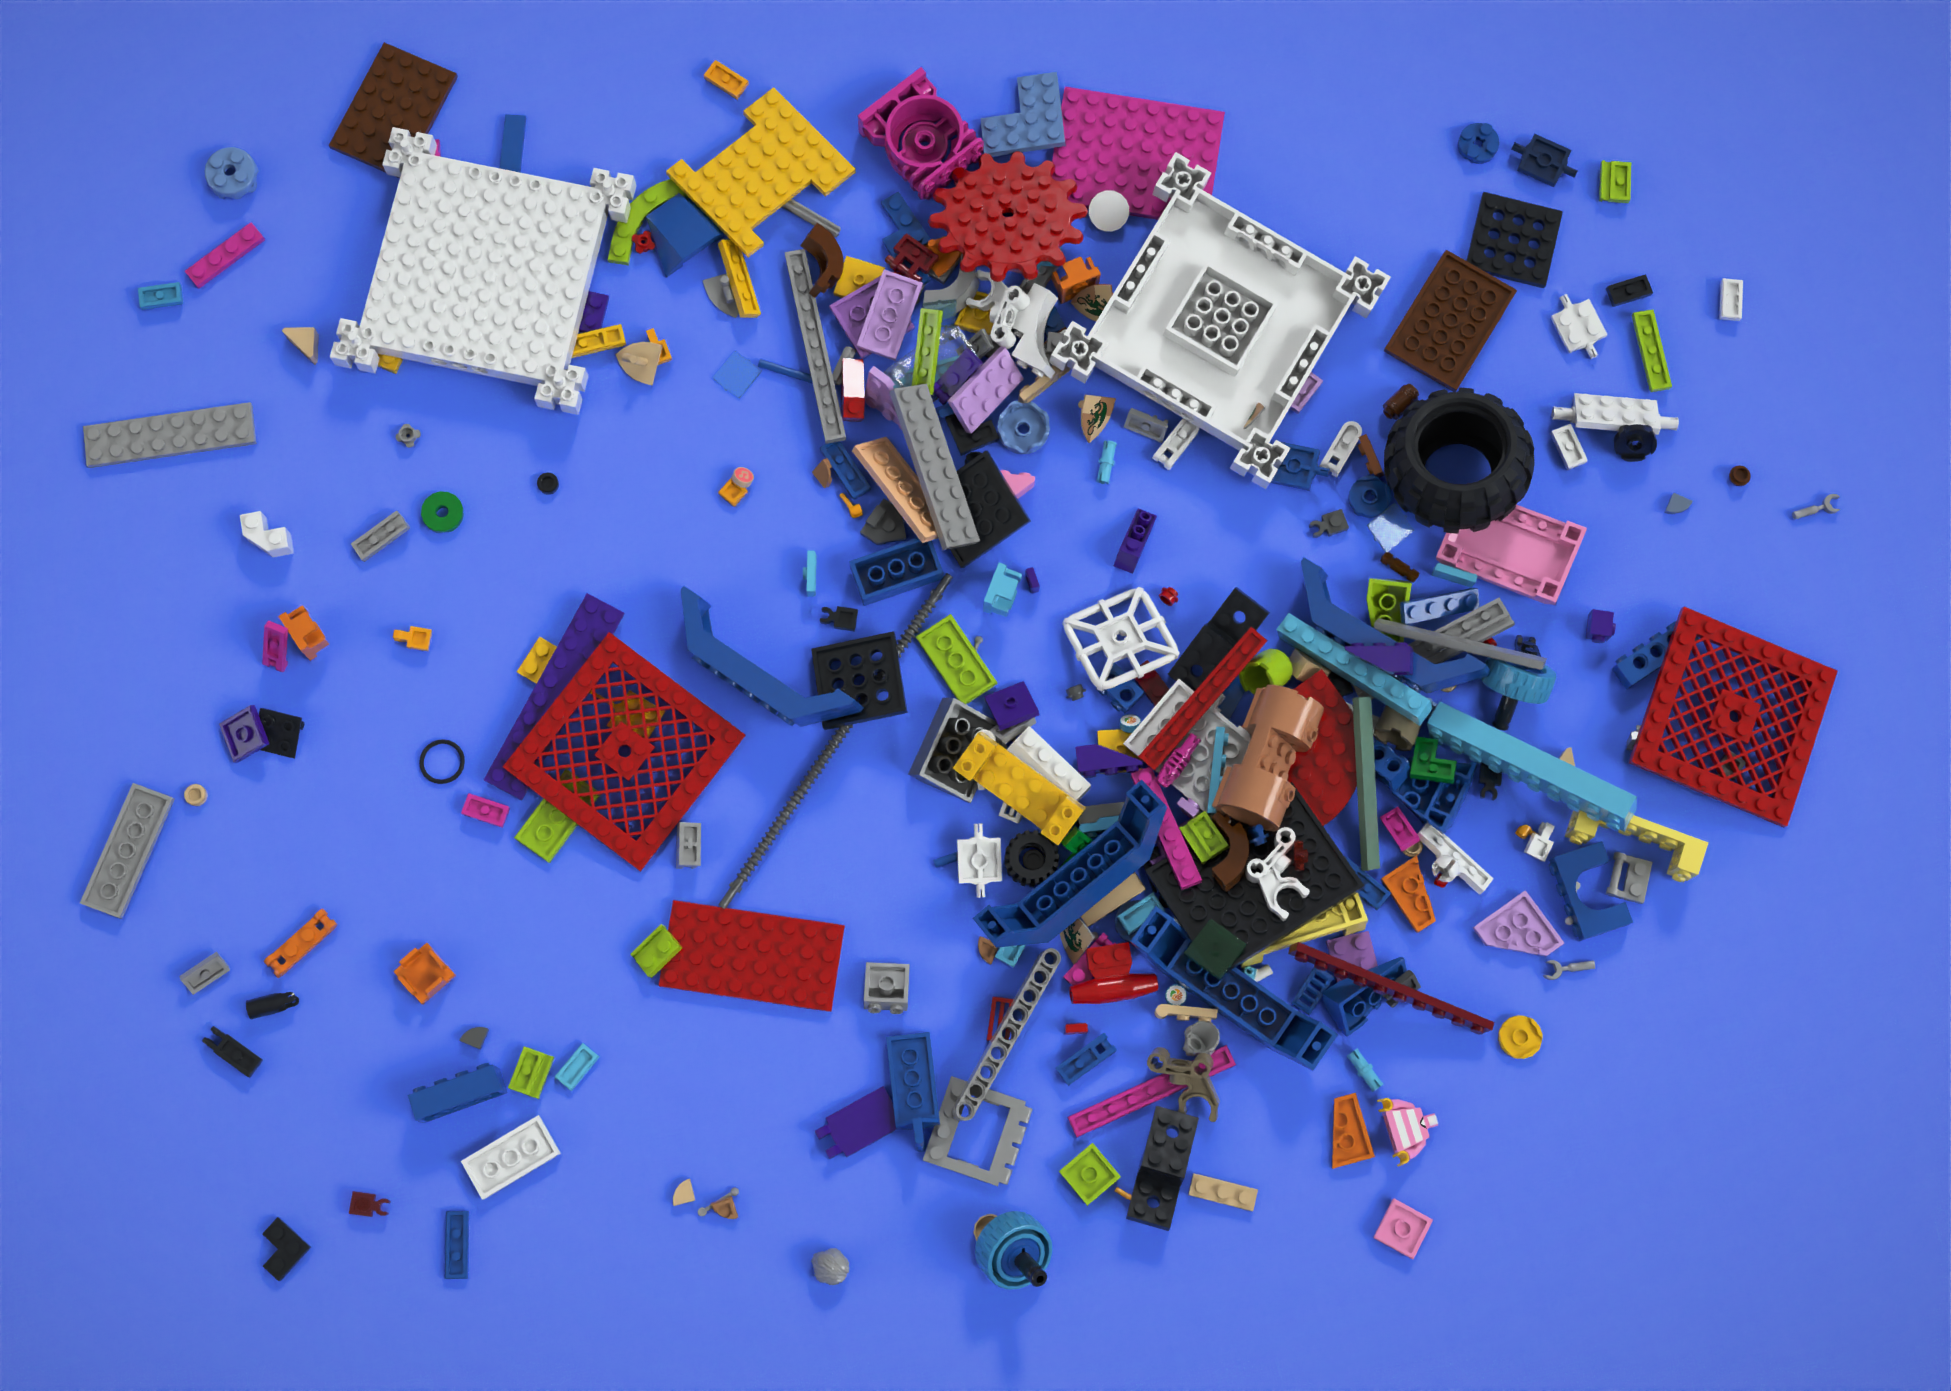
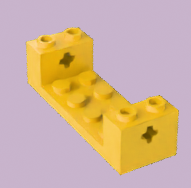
(1020, 787)

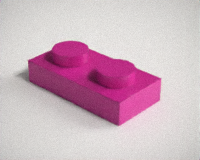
(485, 810)
(1400, 829)

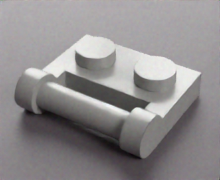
(1635, 880)

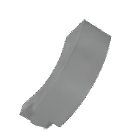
(963, 287)

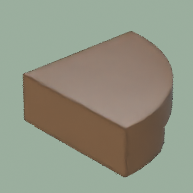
(823, 473)
(987, 950)
(725, 1208)

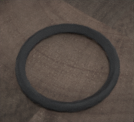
(443, 781)

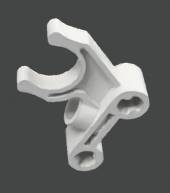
(1004, 307)
(1271, 868)

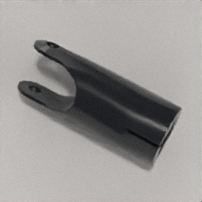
(270, 1004)

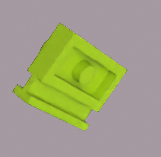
(1615, 181)
(1204, 837)
(656, 951)
(531, 1072)

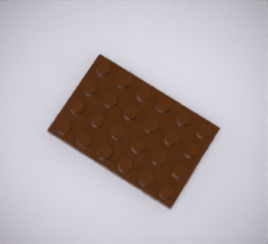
(395, 93)
(1450, 320)

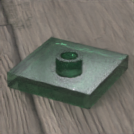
(1215, 949)

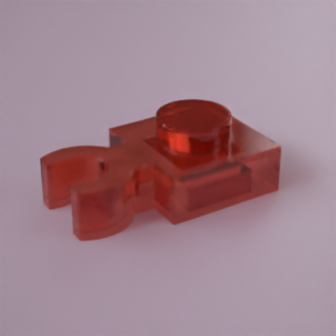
(1300, 855)
(365, 1204)

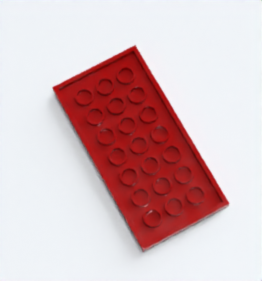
(753, 956)

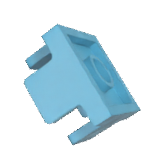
(1002, 591)

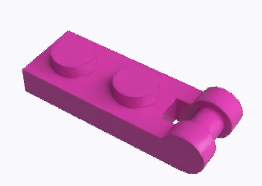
(275, 646)
(1079, 971)

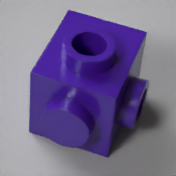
(1600, 626)

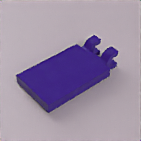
(859, 1123)

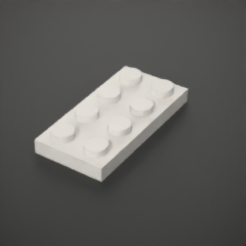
(510, 1157)

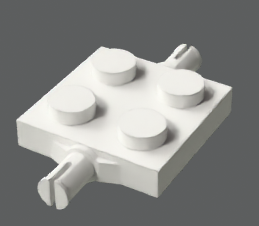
(1579, 326)
(979, 860)

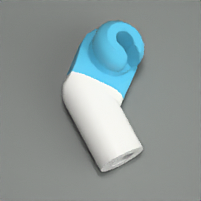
(1257, 974)

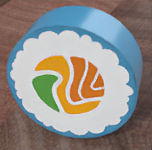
(1129, 723)
(1176, 995)

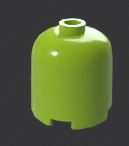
(1265, 669)

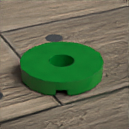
(442, 500)

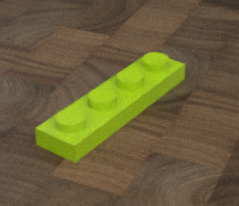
(927, 348)
(1651, 350)

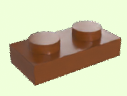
(1366, 449)

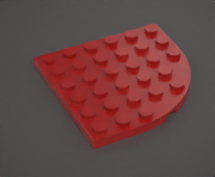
(1328, 769)

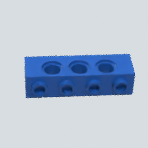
(1628, 673)

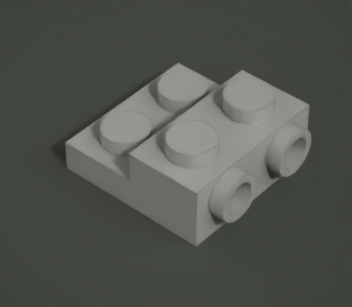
(886, 987)

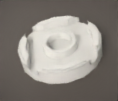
(1109, 210)

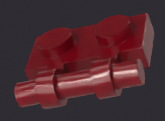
(916, 254)

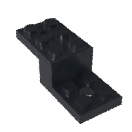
(1218, 638)
(1162, 1168)

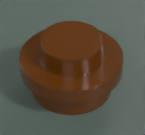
(1739, 475)

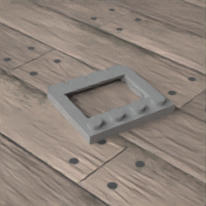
(1005, 1153)

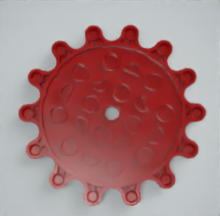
(1003, 243)

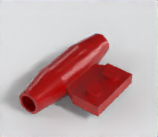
(1112, 978)

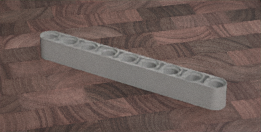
(999, 1042)

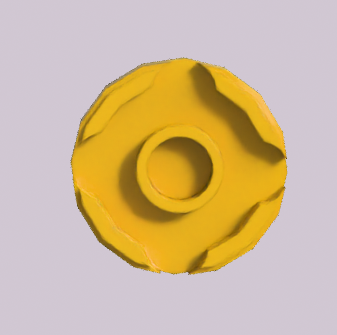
(1520, 1037)

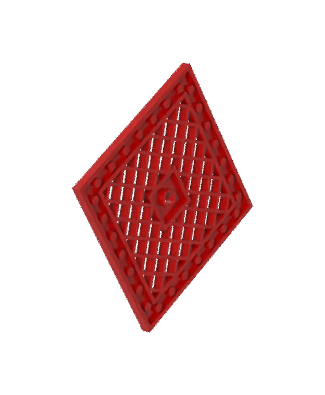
(614, 651)
(1804, 732)

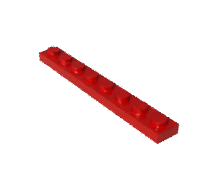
(1202, 698)

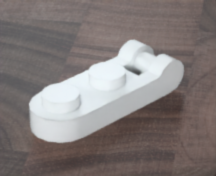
(1176, 443)
(1342, 447)

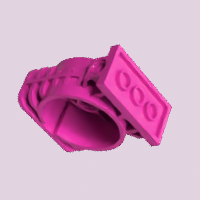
(917, 105)

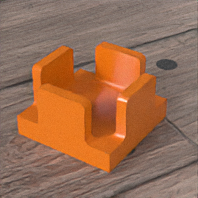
(1077, 277)
(304, 632)
(423, 973)

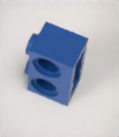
(1128, 687)
(1387, 763)

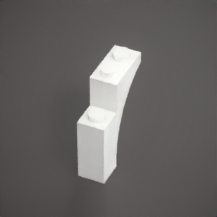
(1030, 328)

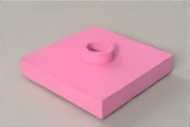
(1402, 1228)

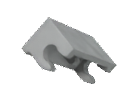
(688, 845)

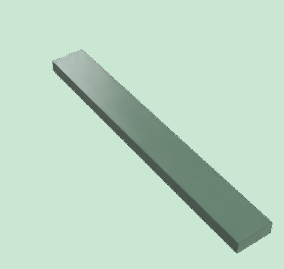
(1366, 783)

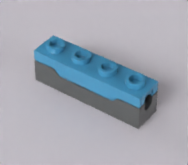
(1099, 818)

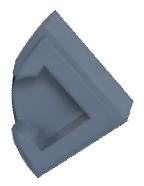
(1677, 504)

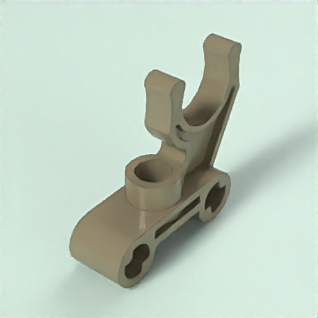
(1187, 1073)

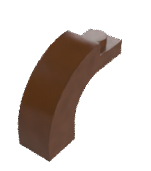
(828, 255)
(1234, 865)

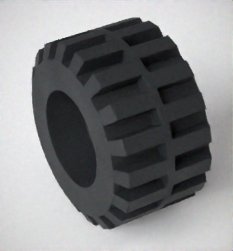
(1034, 840)

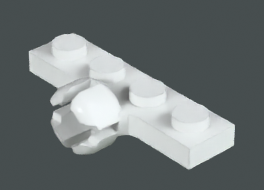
(1453, 860)

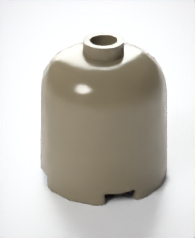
(1396, 729)

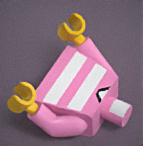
(1406, 1127)

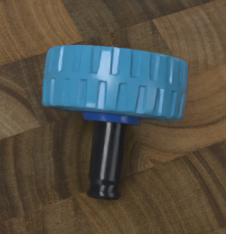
(1515, 685)
(1014, 1251)

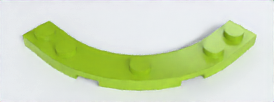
(641, 206)

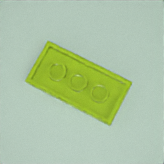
(956, 660)
(548, 827)

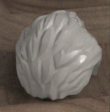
(1201, 1038)
(830, 1266)

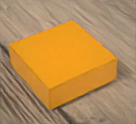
(732, 492)

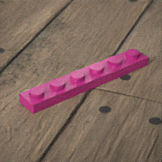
(1171, 837)

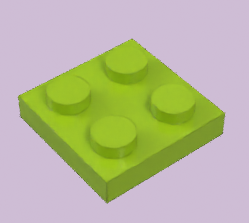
(1089, 1174)

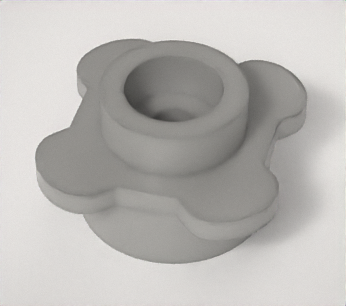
(407, 429)

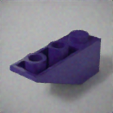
(1135, 541)
(1390, 659)
(1099, 759)

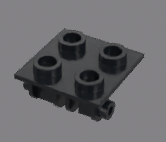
(281, 732)

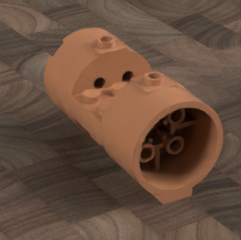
(1259, 786)

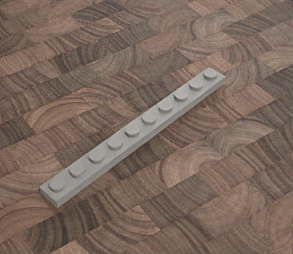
(815, 347)

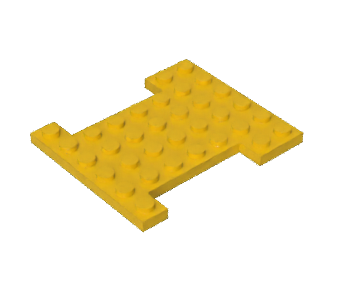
(762, 170)

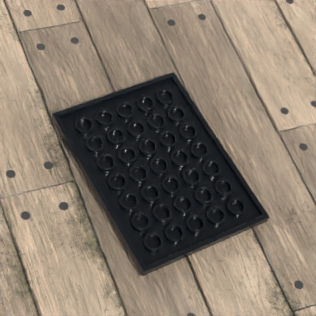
(1243, 907)

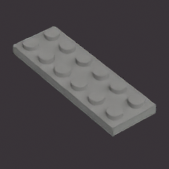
(127, 851)

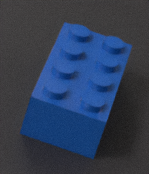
(896, 570)
(457, 1093)

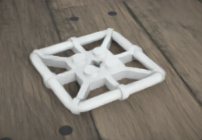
(1116, 650)

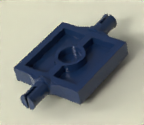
(1544, 160)

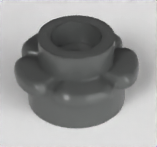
(1075, 692)

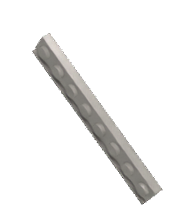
(1475, 626)

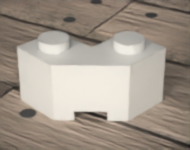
(274, 542)

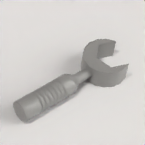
(1814, 509)
(1572, 967)

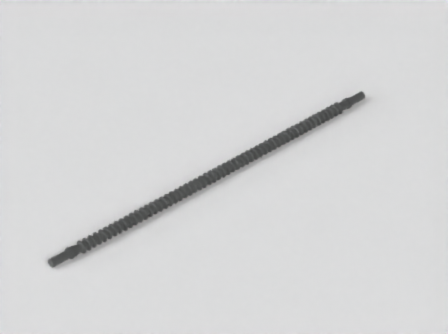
(735, 886)

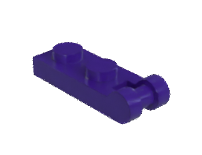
(956, 375)

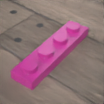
(224, 255)

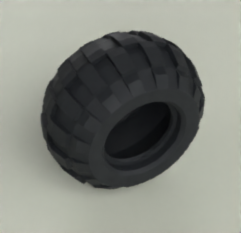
(1469, 421)

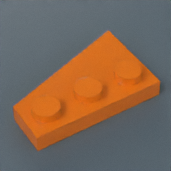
(1410, 894)
(1350, 1134)

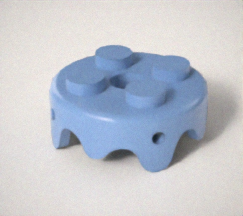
(236, 185)
(1026, 414)

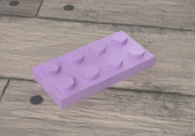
(889, 315)
(985, 389)

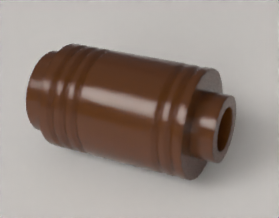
(1400, 401)

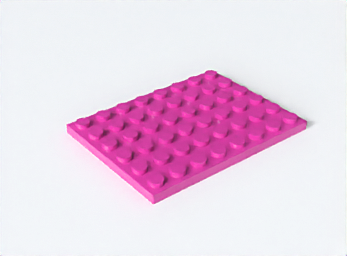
(1129, 143)

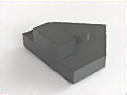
(884, 524)

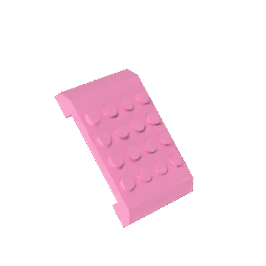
(1519, 553)

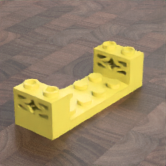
(1687, 852)
(1344, 917)

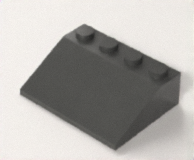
(944, 744)

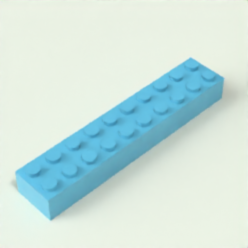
(1533, 767)

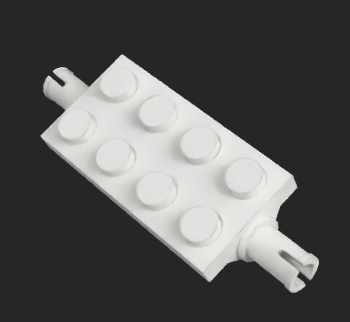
(1613, 412)

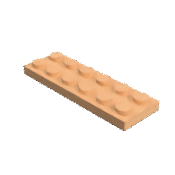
(898, 484)

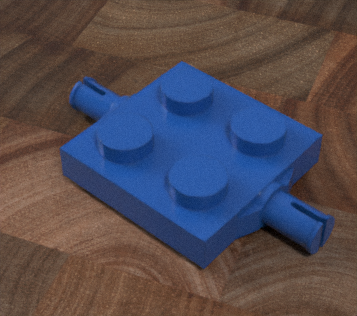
(1299, 467)

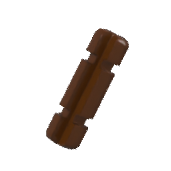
(1399, 567)

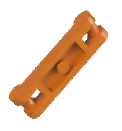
(300, 943)

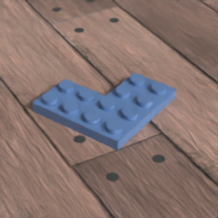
(1037, 124)

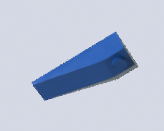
(1352, 1003)

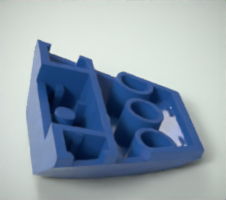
(681, 232)
(1434, 800)

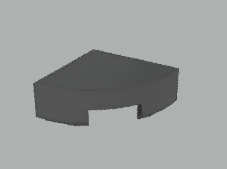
(475, 1037)

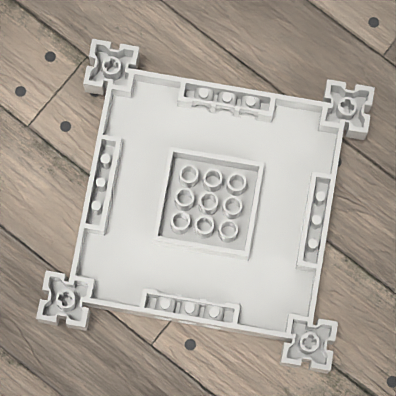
(484, 270)
(1219, 319)

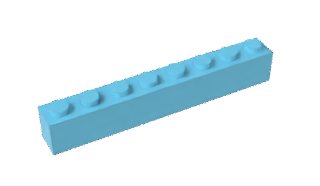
(1359, 673)

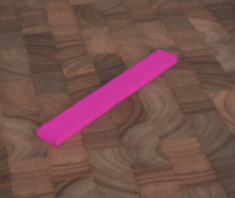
(1139, 1097)

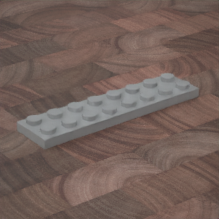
(169, 435)
(934, 466)

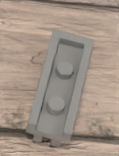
(380, 536)

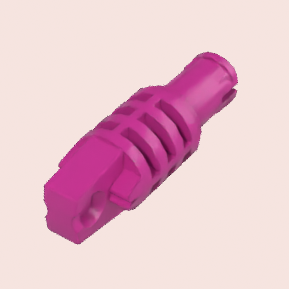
(1177, 761)

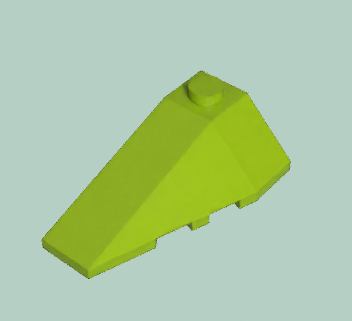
(1384, 601)

